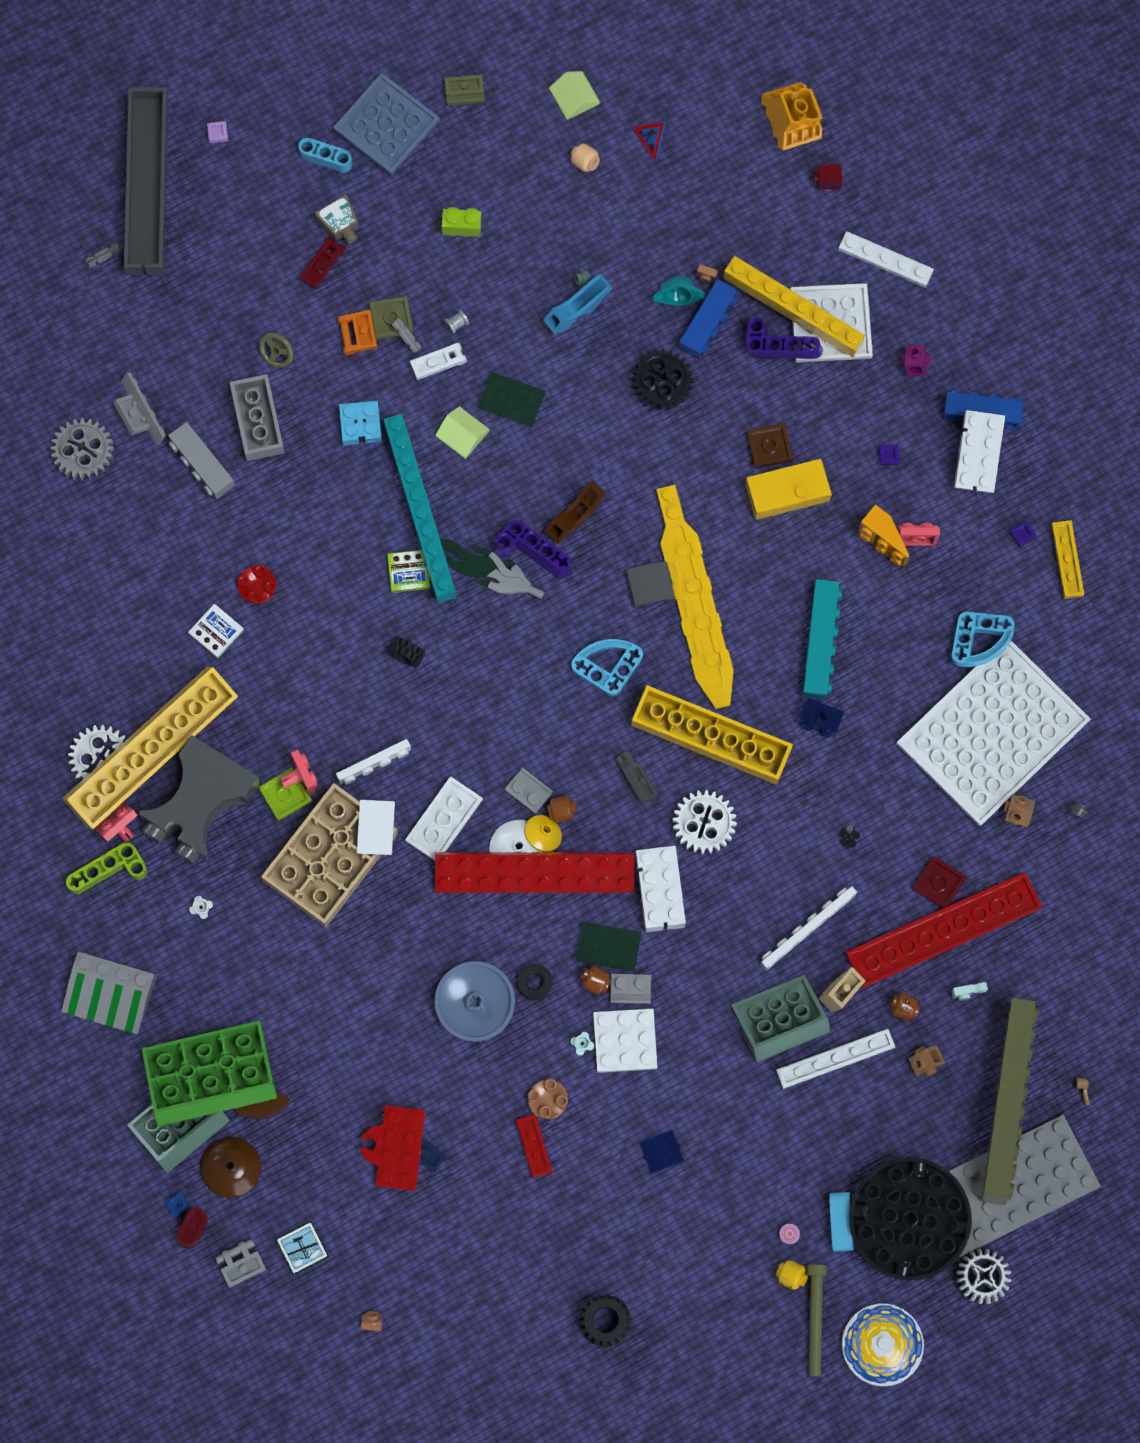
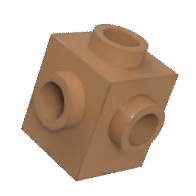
(1019, 810)
(926, 1060)

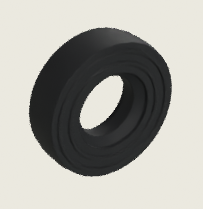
(534, 994)

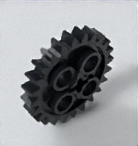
(652, 393)

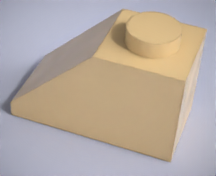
(841, 990)

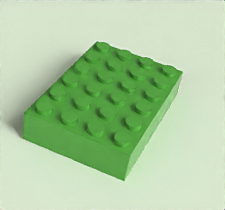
(209, 1073)

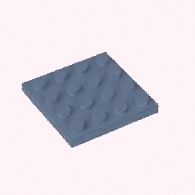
(386, 124)

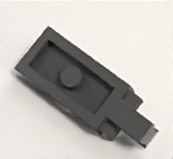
(637, 777)

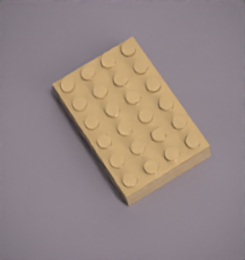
(321, 859)

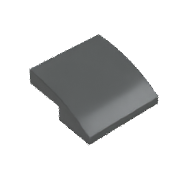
(650, 584)

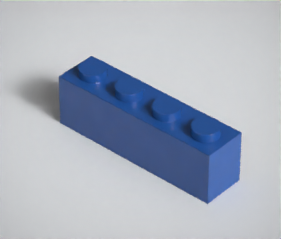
(708, 318)
(957, 403)

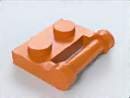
(363, 330)

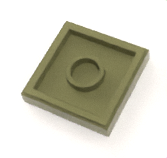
(386, 312)

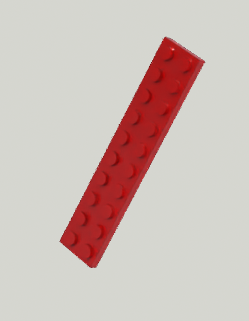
(534, 872)
(944, 930)

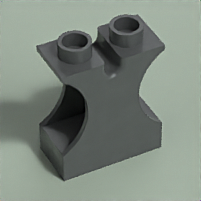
(207, 789)

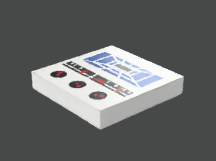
(216, 631)

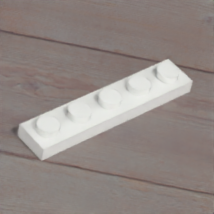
(886, 259)

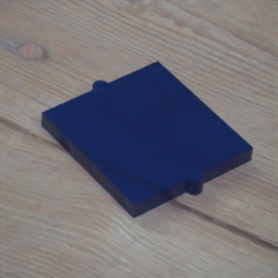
(661, 1151)

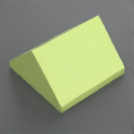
(573, 94)
(461, 432)

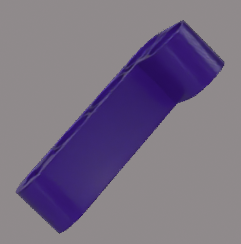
(785, 343)
(533, 551)

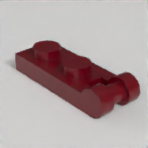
(322, 263)

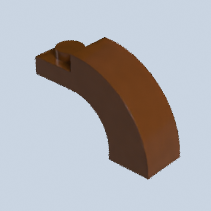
(265, 1109)

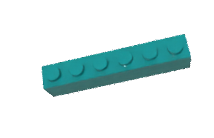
(821, 639)

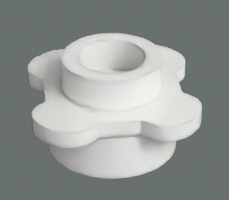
(199, 901)

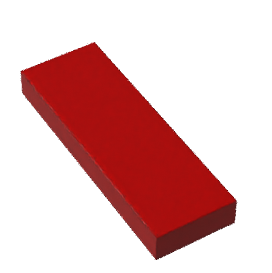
(534, 1146)

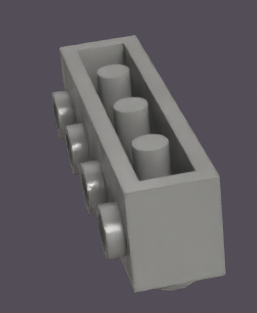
(201, 461)

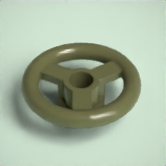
(278, 347)

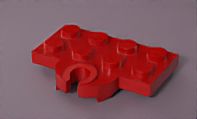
(397, 1147)

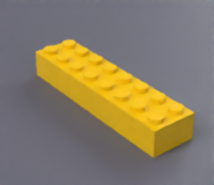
(711, 735)

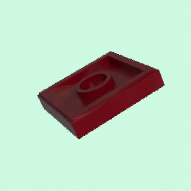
(939, 883)

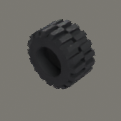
(623, 1320)

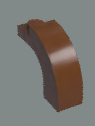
(577, 514)

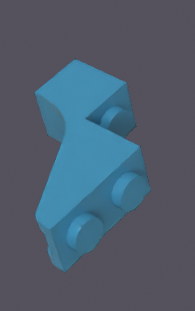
(580, 304)

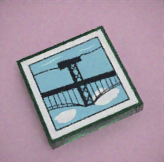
(302, 1248)

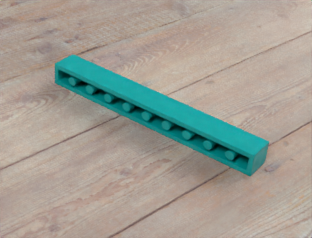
(419, 508)

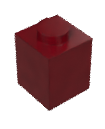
(828, 177)

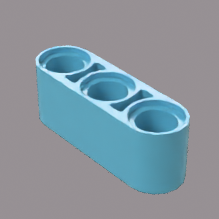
(319, 148)
(840, 1227)

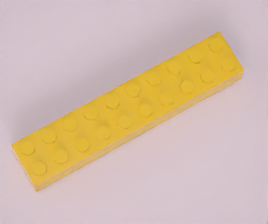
(149, 747)

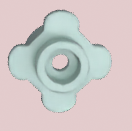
(588, 1045)

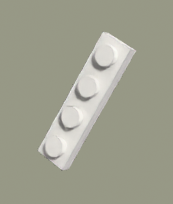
(380, 759)

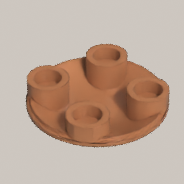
(547, 1099)

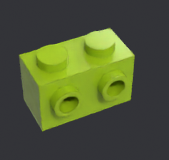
(461, 222)

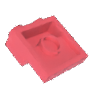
(919, 535)

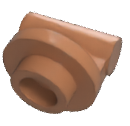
(371, 1321)

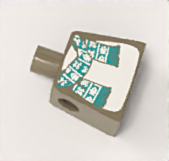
(338, 220)

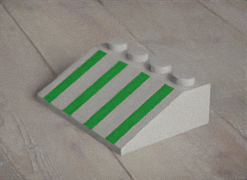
(108, 993)

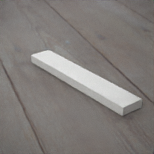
(835, 1058)

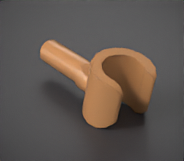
(1082, 1083)

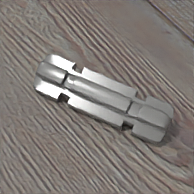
(406, 335)

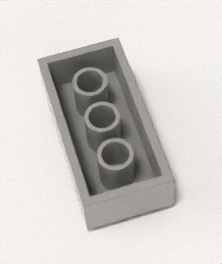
(257, 417)

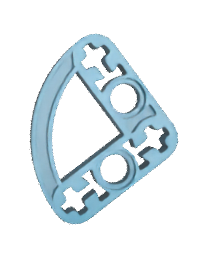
(974, 626)
(607, 678)

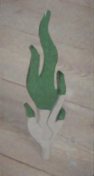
(490, 567)

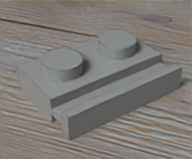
(528, 791)
(630, 989)

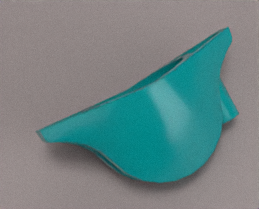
(678, 292)

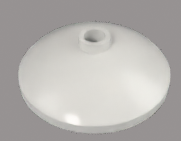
(508, 836)

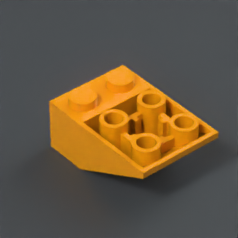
(882, 533)

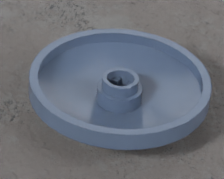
(475, 1001)

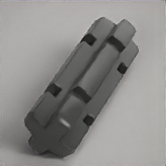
(103, 254)

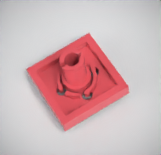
(300, 774)
(116, 823)

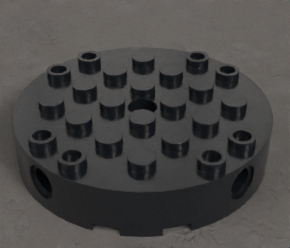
(940, 1225)

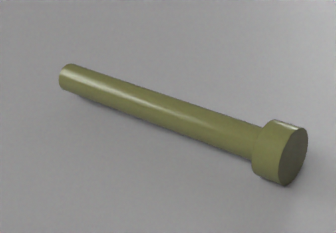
(815, 1338)

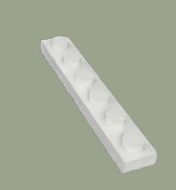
(801, 933)

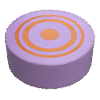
(789, 1234)

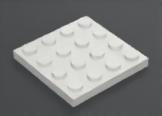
(846, 303)

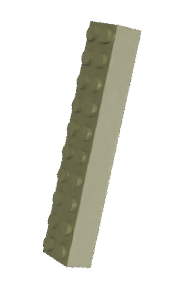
(1009, 1100)

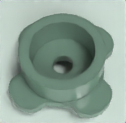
(582, 278)

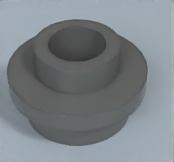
(1079, 809)

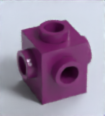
(916, 360)

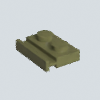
(464, 90)

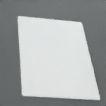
(375, 827)

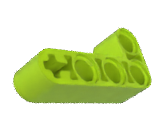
(105, 872)

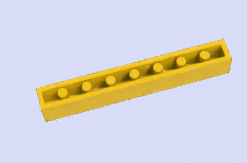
(793, 306)

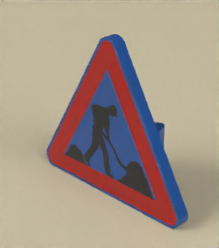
(651, 136)

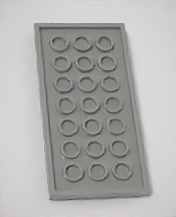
(1047, 1177)

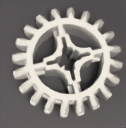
(977, 1269)

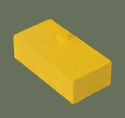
(788, 489)

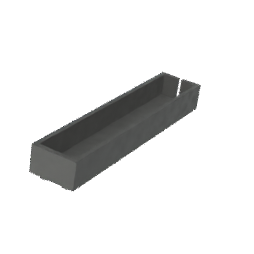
(146, 181)

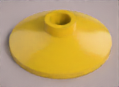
(538, 837)

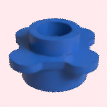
(175, 1211)

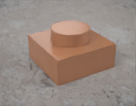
(706, 274)

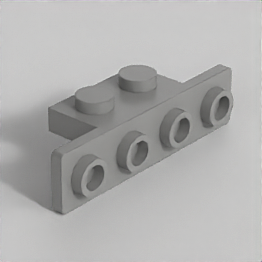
(136, 411)

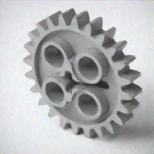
(72, 463)

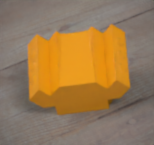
(793, 115)

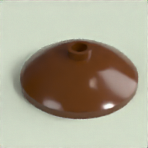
(234, 1181)

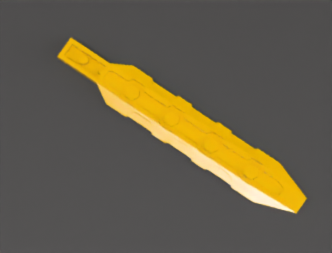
(695, 602)

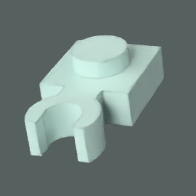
(965, 992)

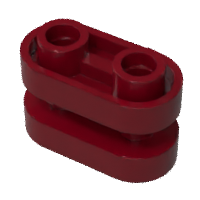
(192, 1228)

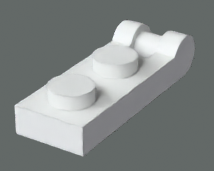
(437, 361)

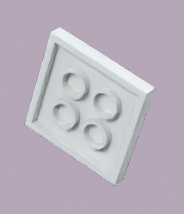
(625, 1040)

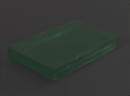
(511, 399)
(608, 946)

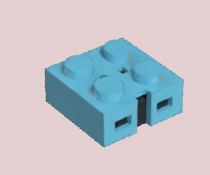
(367, 423)

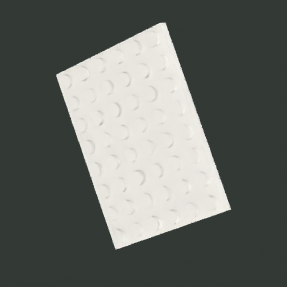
(993, 732)

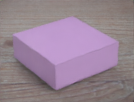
(217, 132)

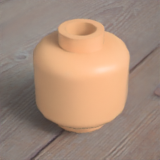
(584, 157)

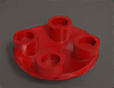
(256, 584)

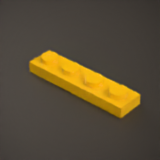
(1067, 559)

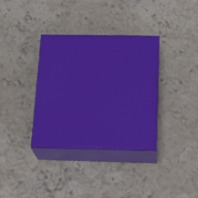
(889, 455)
(1022, 534)

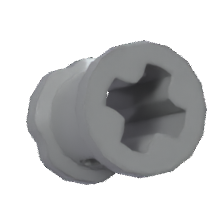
(456, 321)

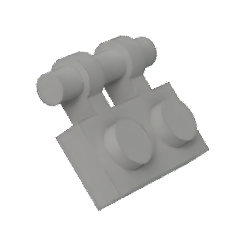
(242, 1269)

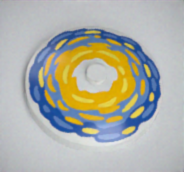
(882, 1345)

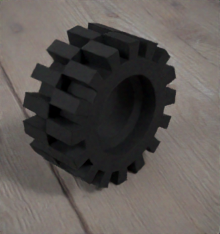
(406, 652)

